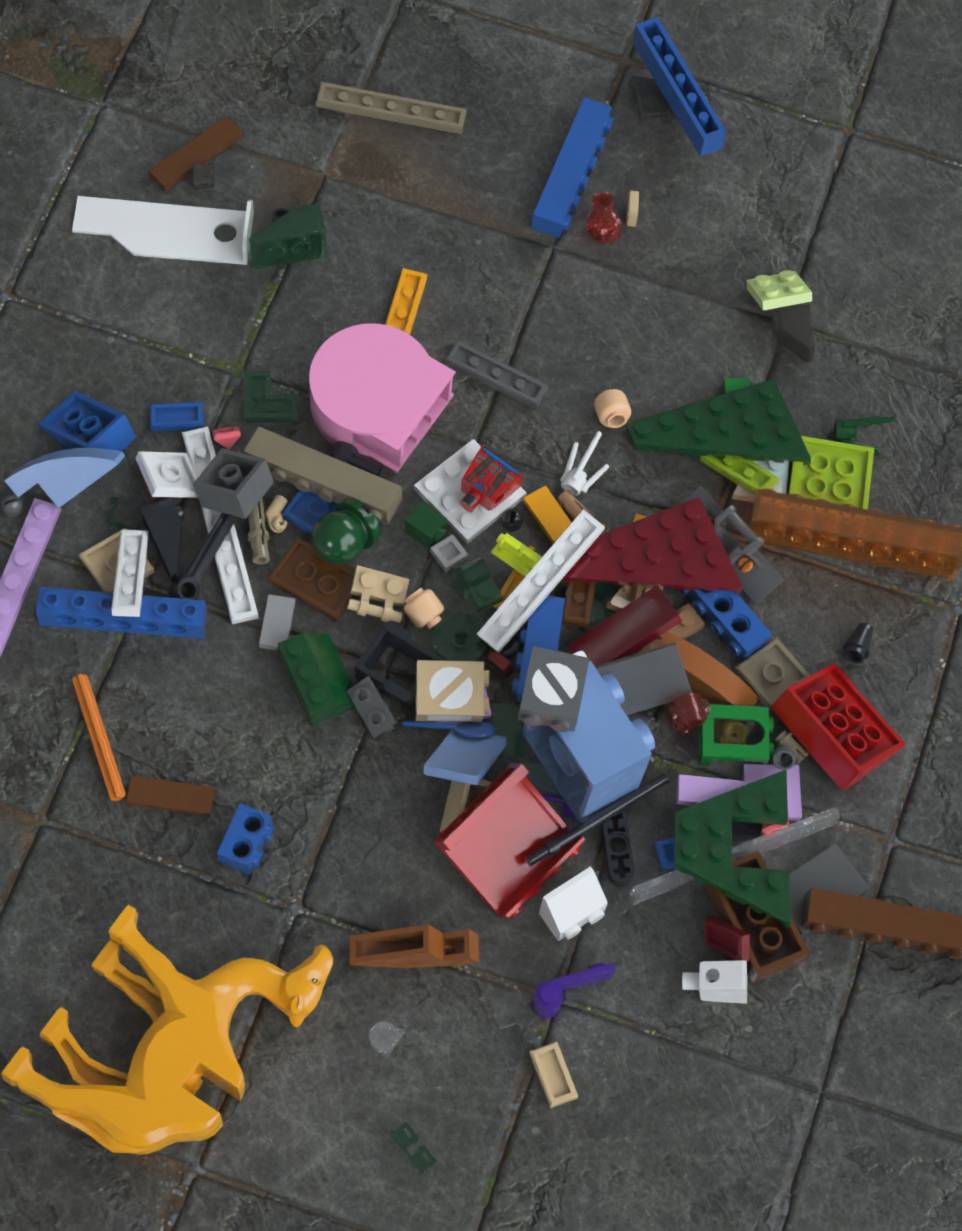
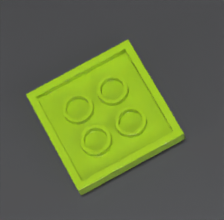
(836, 473)

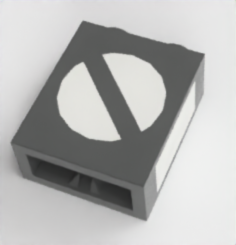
(553, 689)

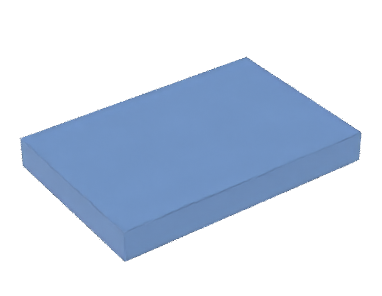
(464, 757)

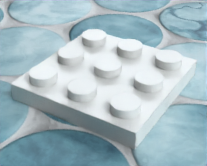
(443, 494)

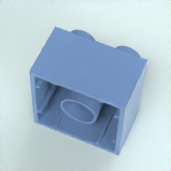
(602, 755)

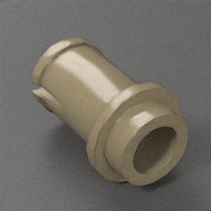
(786, 740)

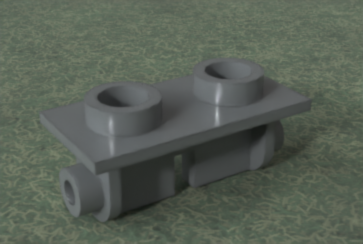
(371, 707)

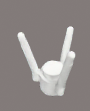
(575, 479)

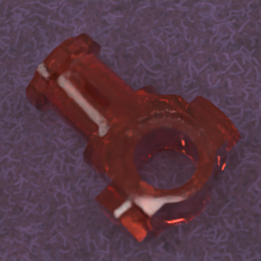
(603, 222)
(688, 712)

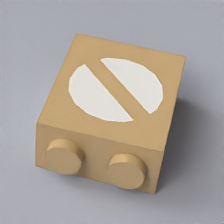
(451, 691)

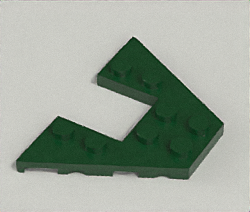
(705, 844)

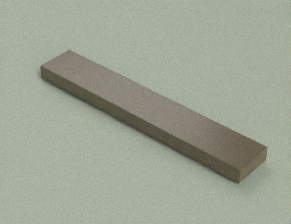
(391, 107)

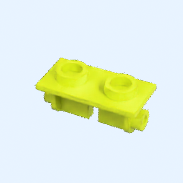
(515, 554)

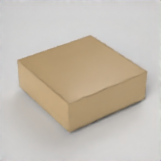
(632, 208)

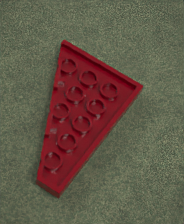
(663, 549)

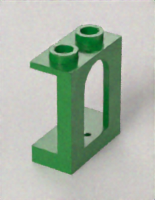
(735, 752)

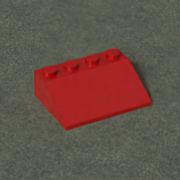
(837, 725)

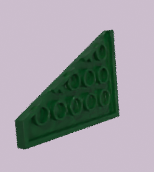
(737, 423)

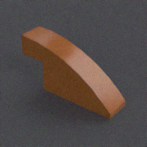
(710, 676)
(414, 948)

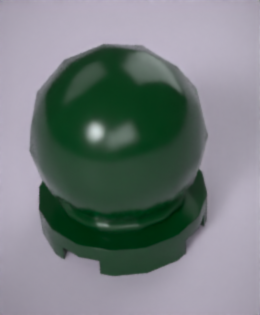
(345, 532)

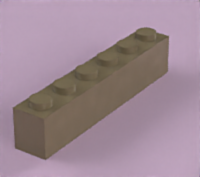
(324, 475)

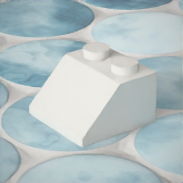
(573, 905)

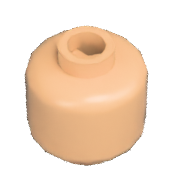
(612, 408)
(423, 608)

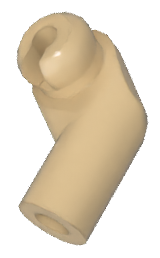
(273, 514)

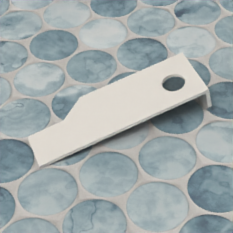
(166, 229)

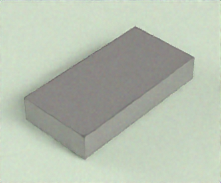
(276, 621)

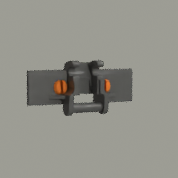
(751, 567)

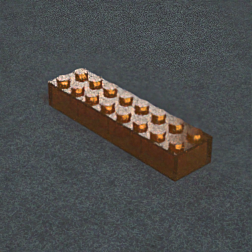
(856, 534)

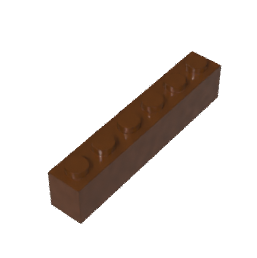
(883, 922)

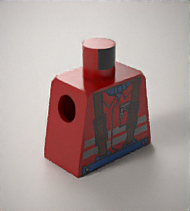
(488, 481)

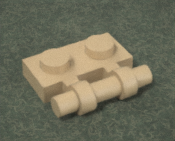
(379, 587)

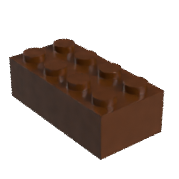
(771, 944)

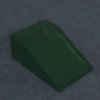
(290, 239)

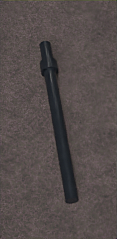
(553, 846)

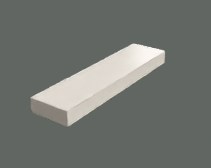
(130, 573)

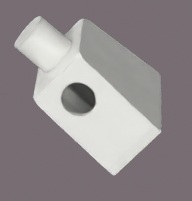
(729, 985)

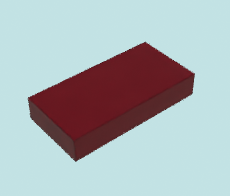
(727, 938)

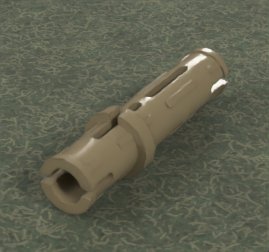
(258, 535)

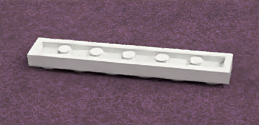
(540, 581)

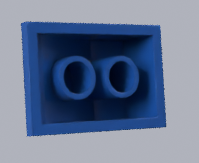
(87, 424)

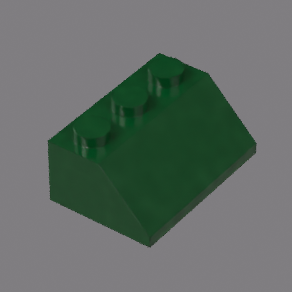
(316, 675)

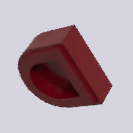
(499, 663)

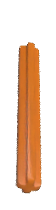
(98, 737)

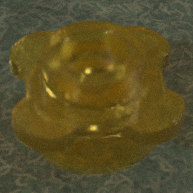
(734, 727)

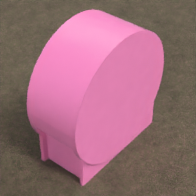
(377, 391)

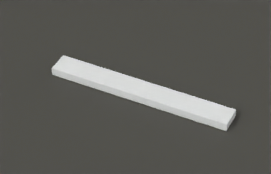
(229, 555)

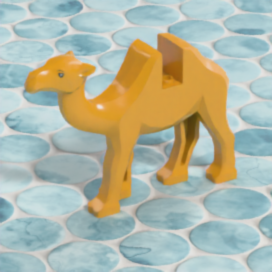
(186, 1041)

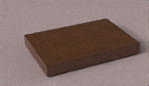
(314, 580)

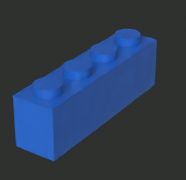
(541, 632)

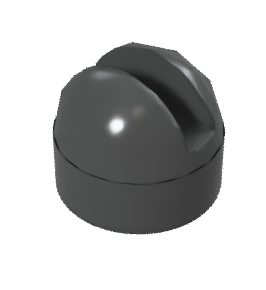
(13, 508)
(789, 758)

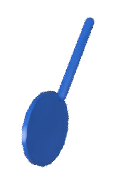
(466, 729)

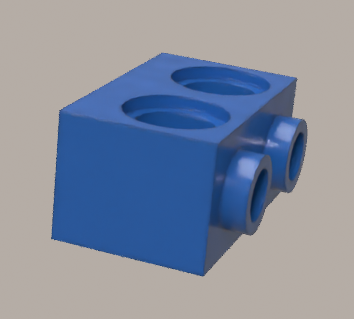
(239, 837)

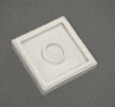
(168, 474)

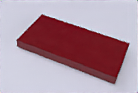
(628, 628)

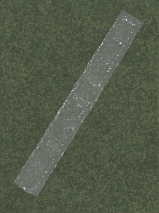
(762, 844)

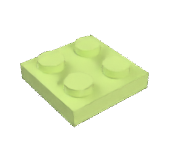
(779, 290)

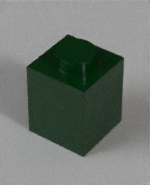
(426, 525)

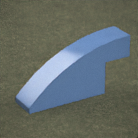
(64, 472)

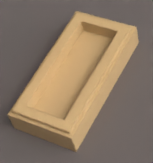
(553, 1074)

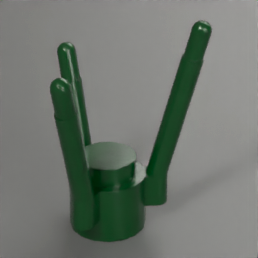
(847, 429)

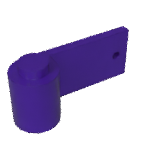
(549, 994)

